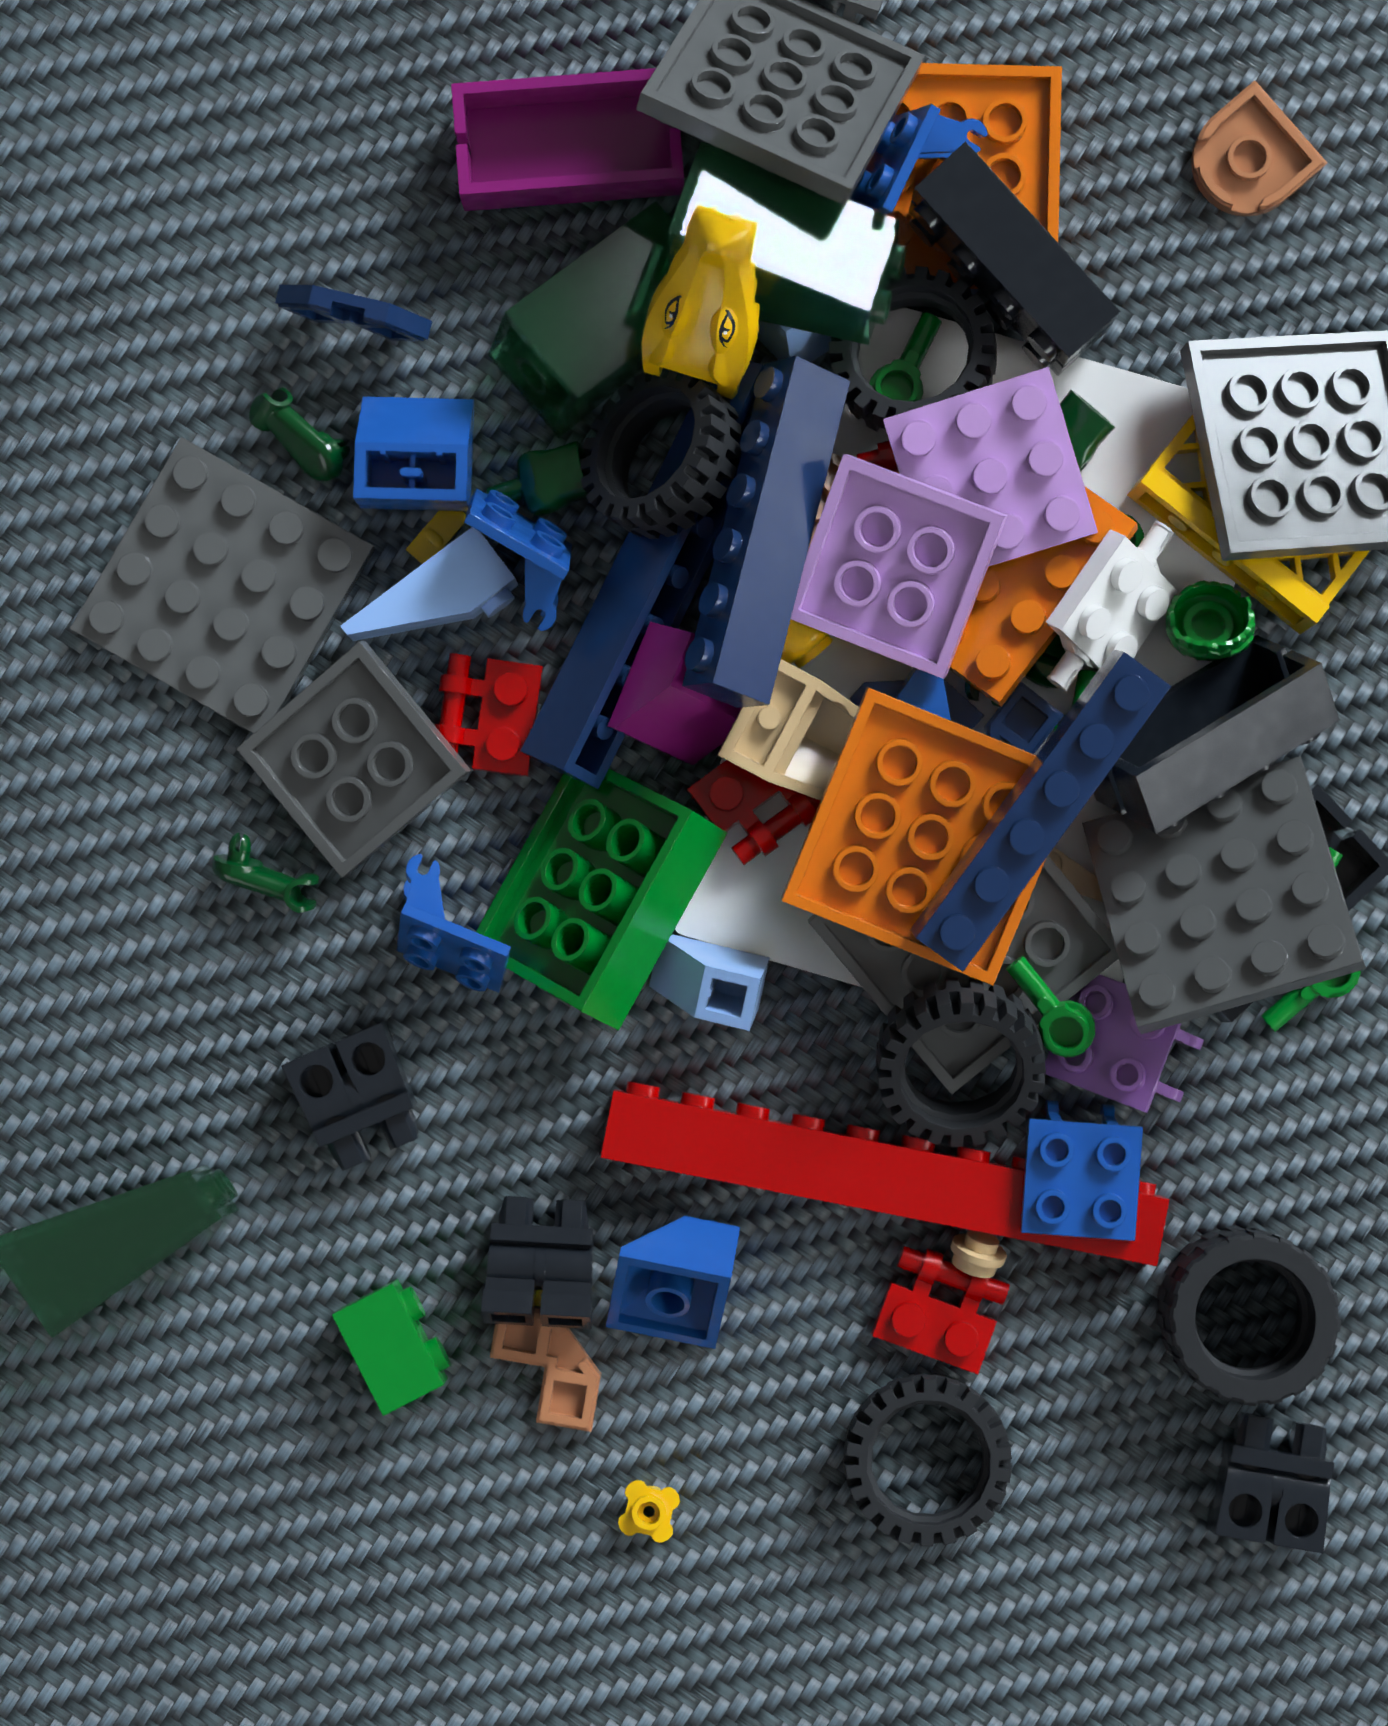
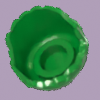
(1210, 621)

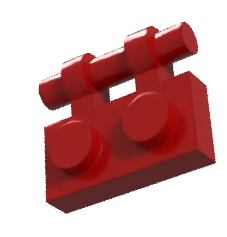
(506, 712)
(733, 794)
(933, 1325)

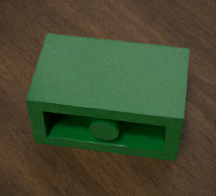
(392, 1346)

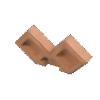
(569, 1375)

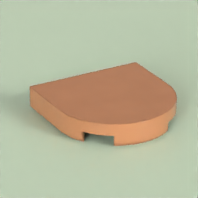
(1252, 156)

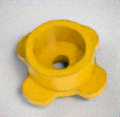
(641, 1496)

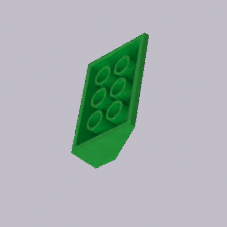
(600, 891)

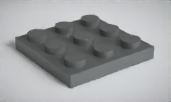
(353, 759)

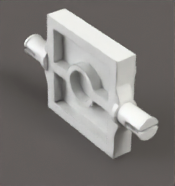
(1111, 603)

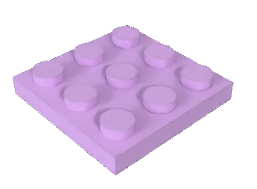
(1005, 452)
(896, 565)

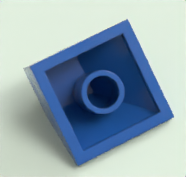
(675, 1281)

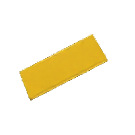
(436, 534)

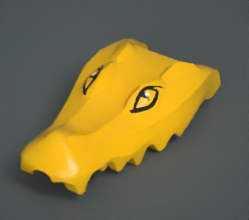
(705, 306)

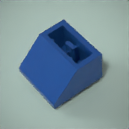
(414, 454)

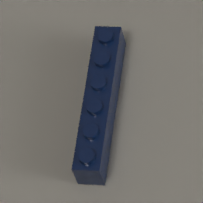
(765, 533)
(1039, 809)

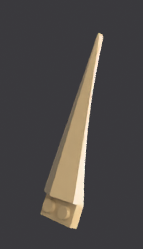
(800, 739)

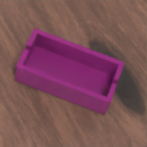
(561, 141)

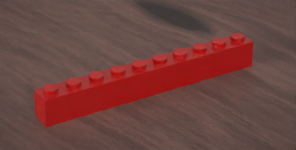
(847, 1168)

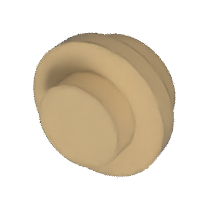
(977, 1253)

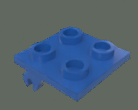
(910, 137)
(540, 543)
(434, 942)
(1081, 1176)

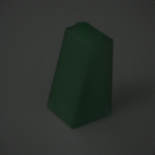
(814, 258)
(585, 325)
(100, 1250)

